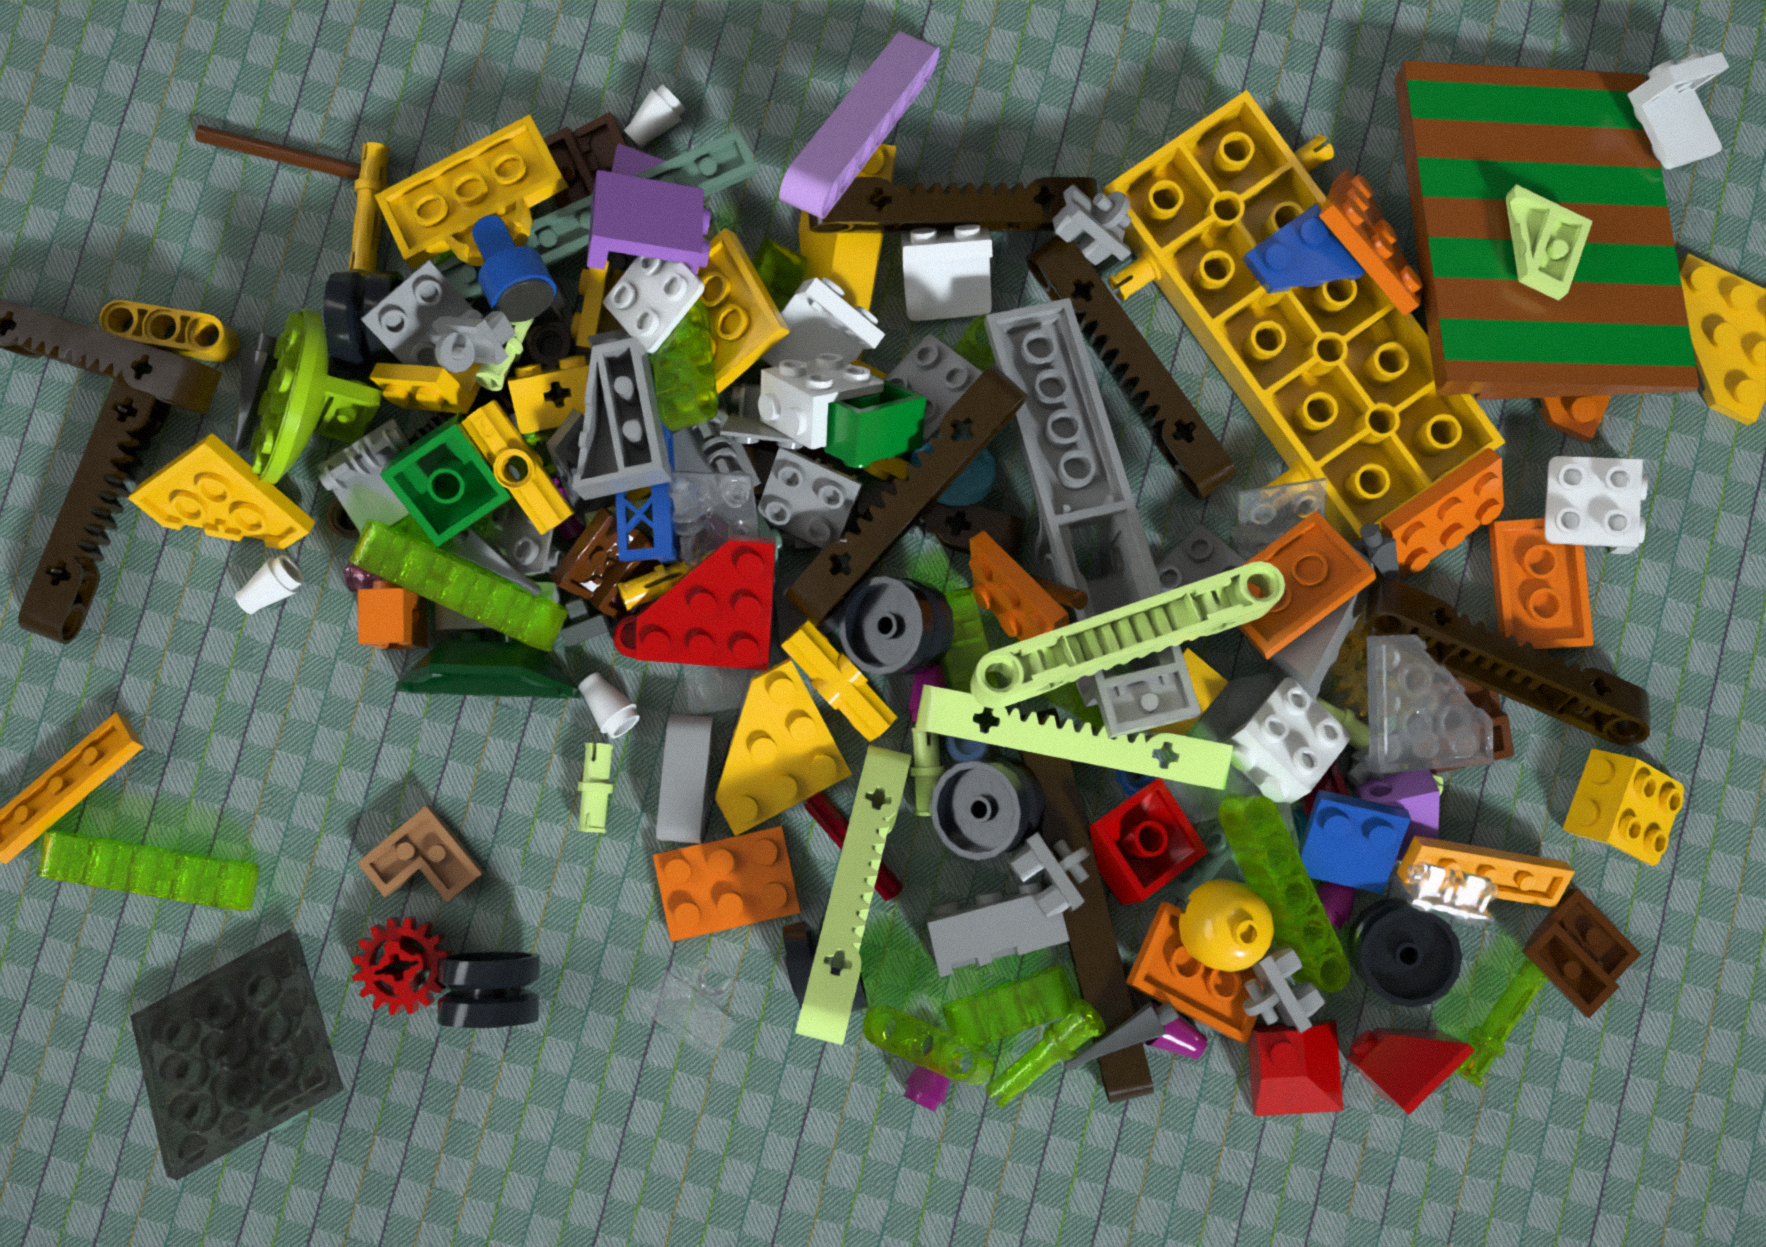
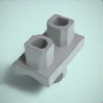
(1101, 219)
(472, 339)
(1038, 858)
(1292, 1005)

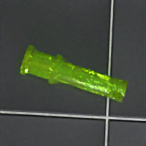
(1493, 1032)
(1058, 1042)

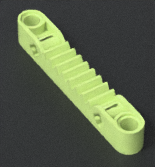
(1127, 633)
(1192, 758)
(831, 996)

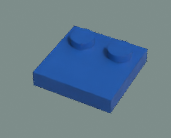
(1352, 841)

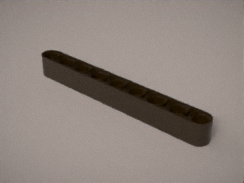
(1089, 927)

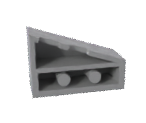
(622, 427)
(1317, 649)
(992, 928)

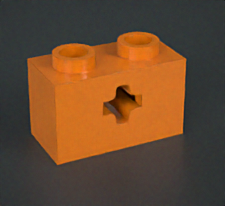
(392, 617)

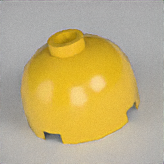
(1226, 925)

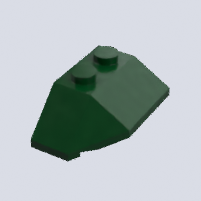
(487, 669)

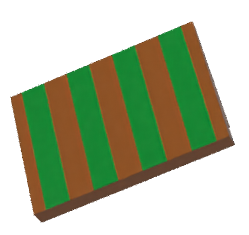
(1578, 144)

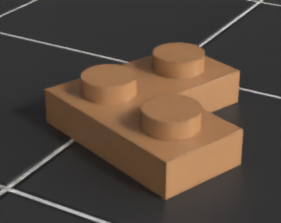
(422, 845)

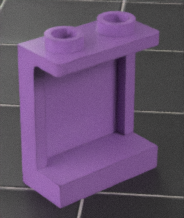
(647, 220)

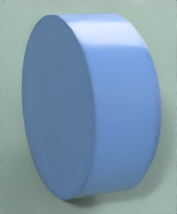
(964, 749)

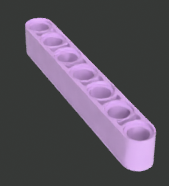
(858, 125)

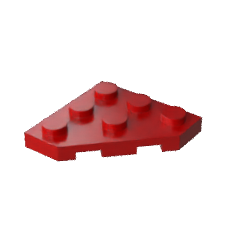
(715, 610)

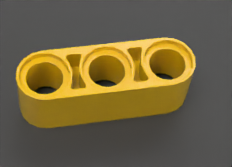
(189, 337)

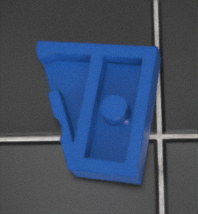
(1302, 255)

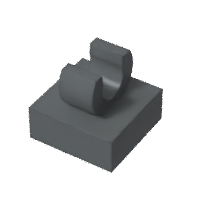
(583, 623)

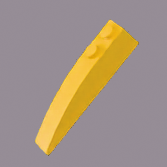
(849, 258)

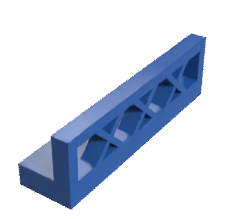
(665, 539)

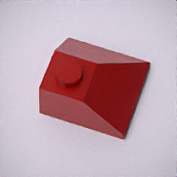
(1144, 843)
(1406, 1063)
(1294, 1069)

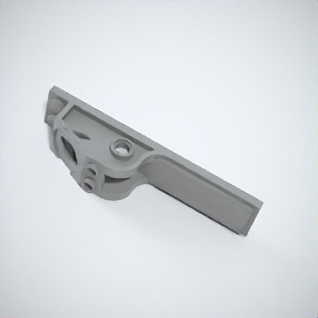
(1081, 484)

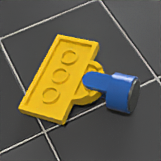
(481, 211)

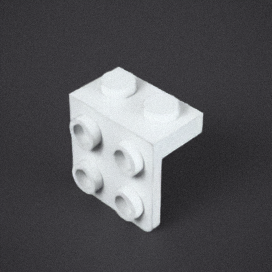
(1673, 111)
(947, 272)
(653, 299)
(823, 324)
(798, 395)
(1595, 502)
(1287, 743)

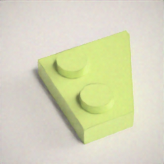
(1545, 241)

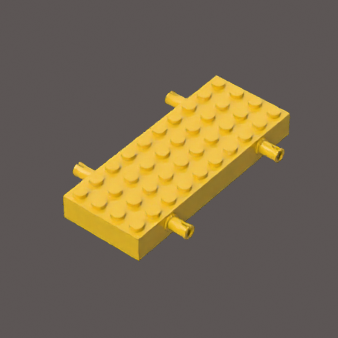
(1320, 368)

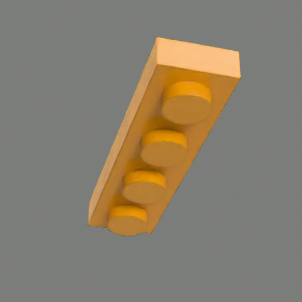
(66, 784)
(1516, 874)

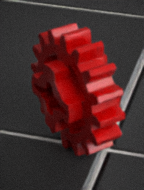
(404, 982)

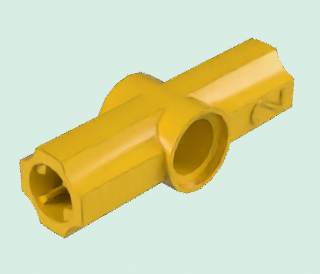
(499, 444)
(838, 681)

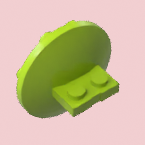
(306, 399)

